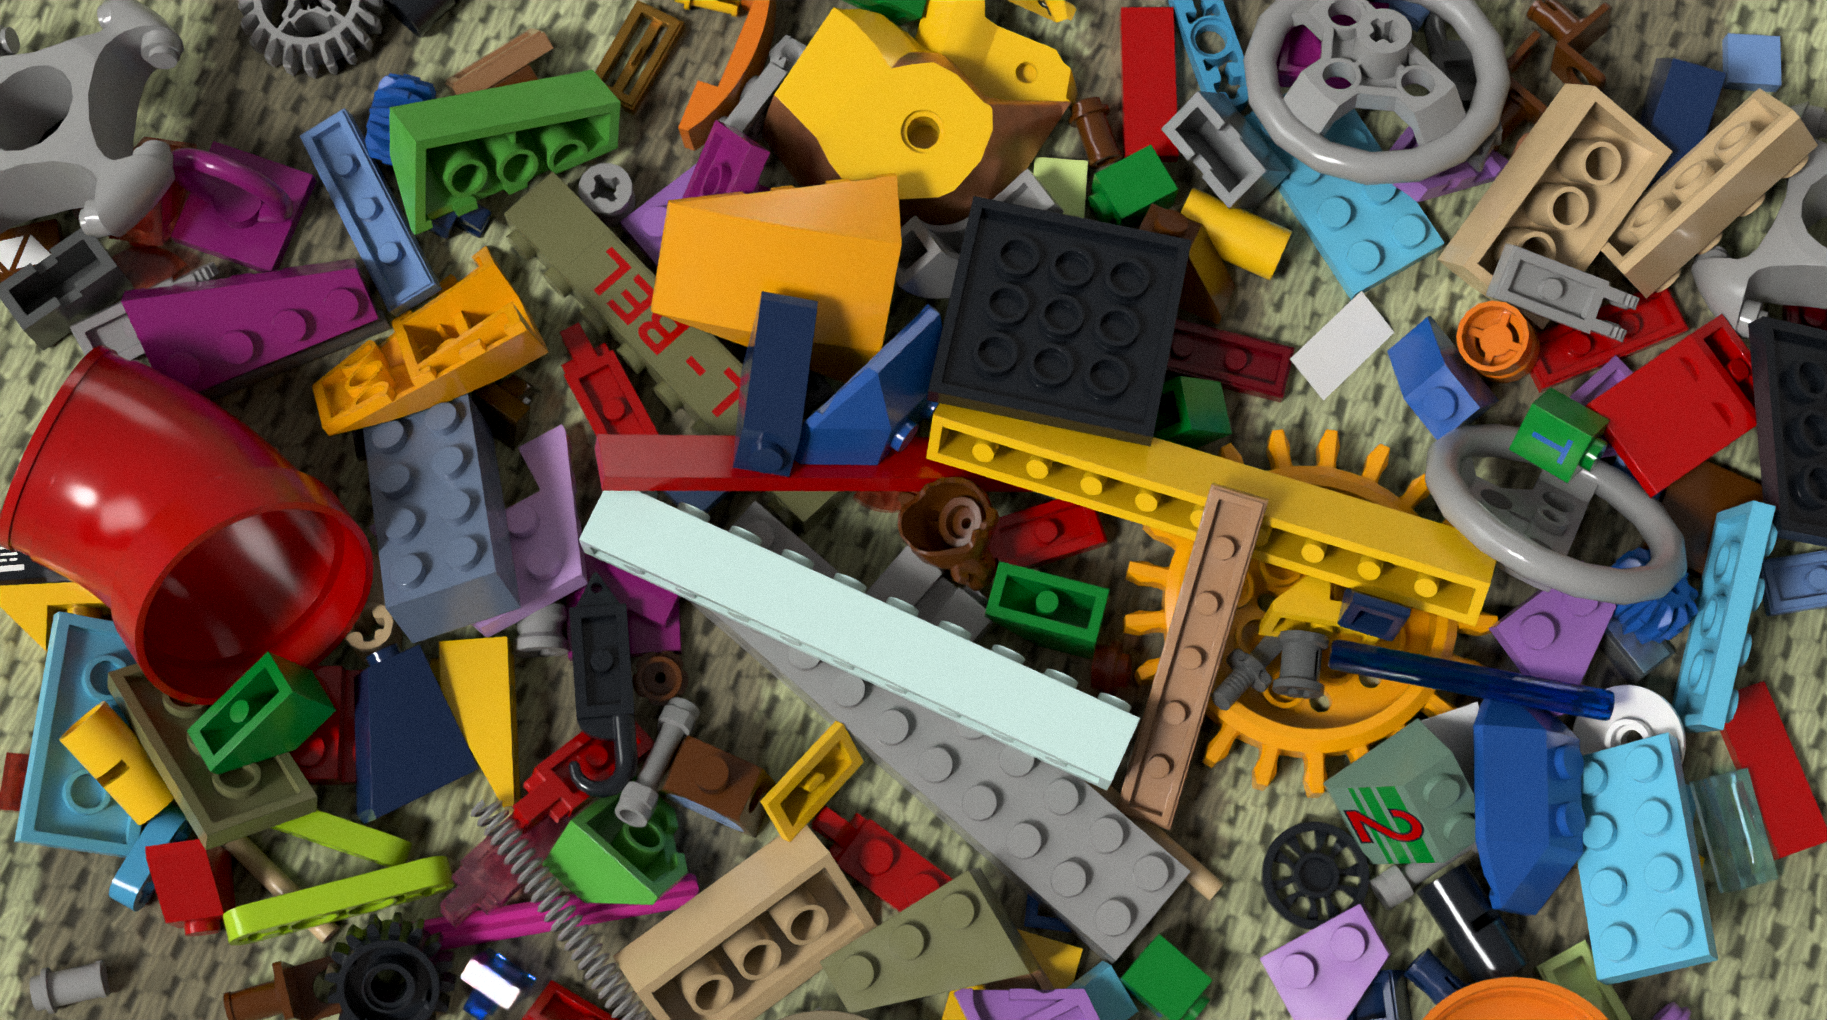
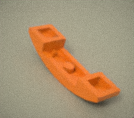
(747, 60)

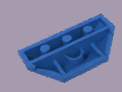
(879, 403)
(1526, 803)

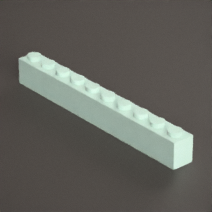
(862, 634)

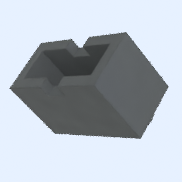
(1225, 150)
(63, 288)

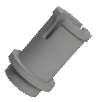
(68, 986)

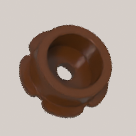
(649, 666)

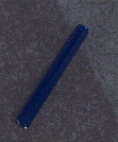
(1471, 680)

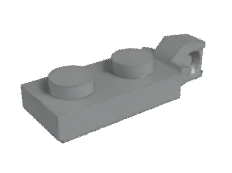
(759, 90)

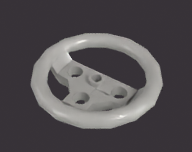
(1378, 63)
(1536, 527)

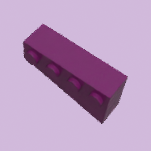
(245, 321)

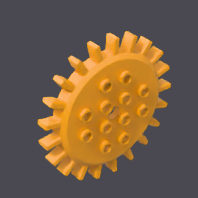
(1289, 724)

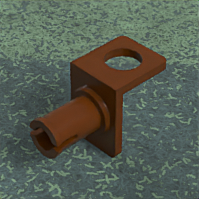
(1572, 38)
(1520, 103)
(288, 994)

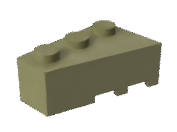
(932, 947)

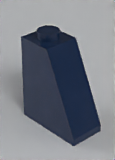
(1680, 106)
(774, 384)
(403, 733)

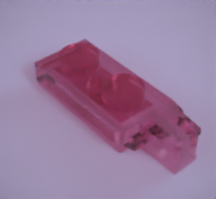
(487, 881)

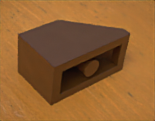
(1206, 280)

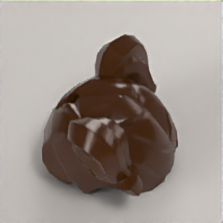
(939, 530)

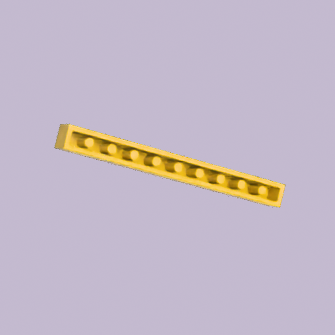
(1168, 488)

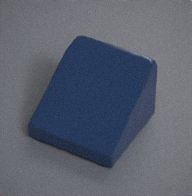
(1372, 615)
(1385, 998)

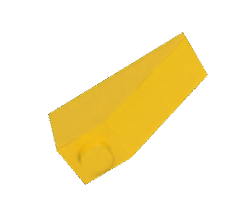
(481, 693)

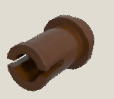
(1095, 132)

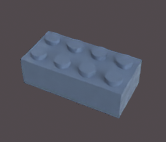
(440, 519)

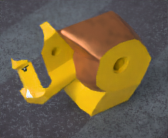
(940, 110)

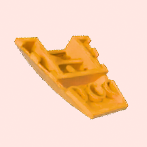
(802, 242)
(436, 354)

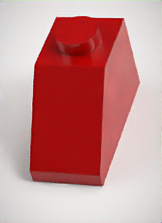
(192, 885)

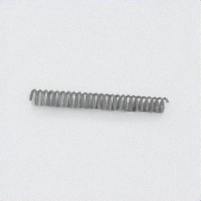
(562, 915)

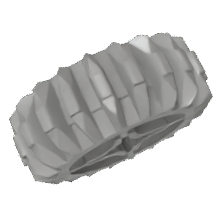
(292, 39)

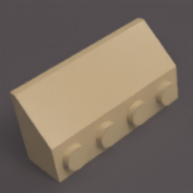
(1559, 189)
(1708, 191)
(747, 935)

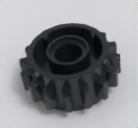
(397, 947)

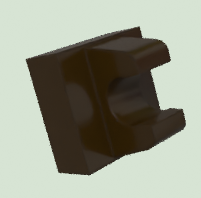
(506, 409)

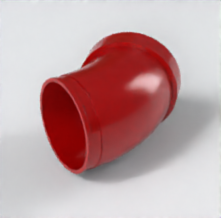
(185, 529)

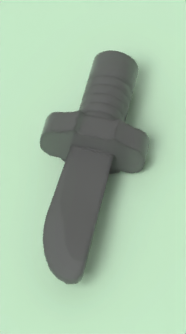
(1247, 672)

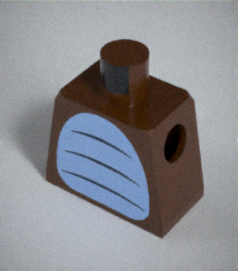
(717, 785)

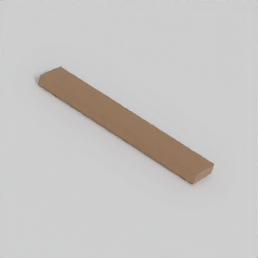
(1191, 655)

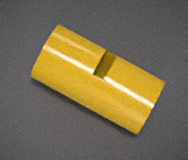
(1238, 234)
(118, 762)

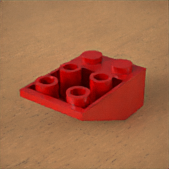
(1681, 406)

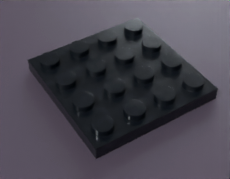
(1060, 321)
(1792, 425)

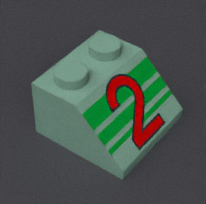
(1406, 800)

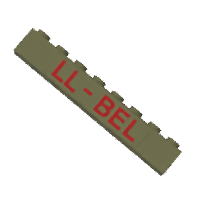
(617, 299)

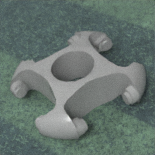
(97, 92)
(1789, 262)

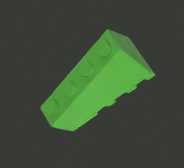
(496, 140)

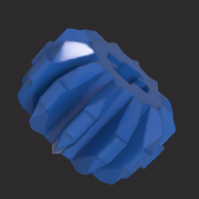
(392, 92)
(1658, 618)

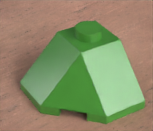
(618, 862)

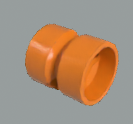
(1498, 341)

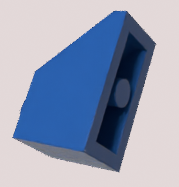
(1438, 380)

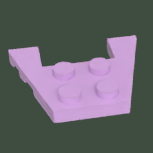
(543, 532)

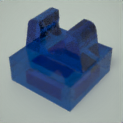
(494, 983)

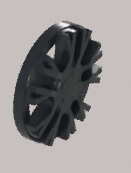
(1314, 873)

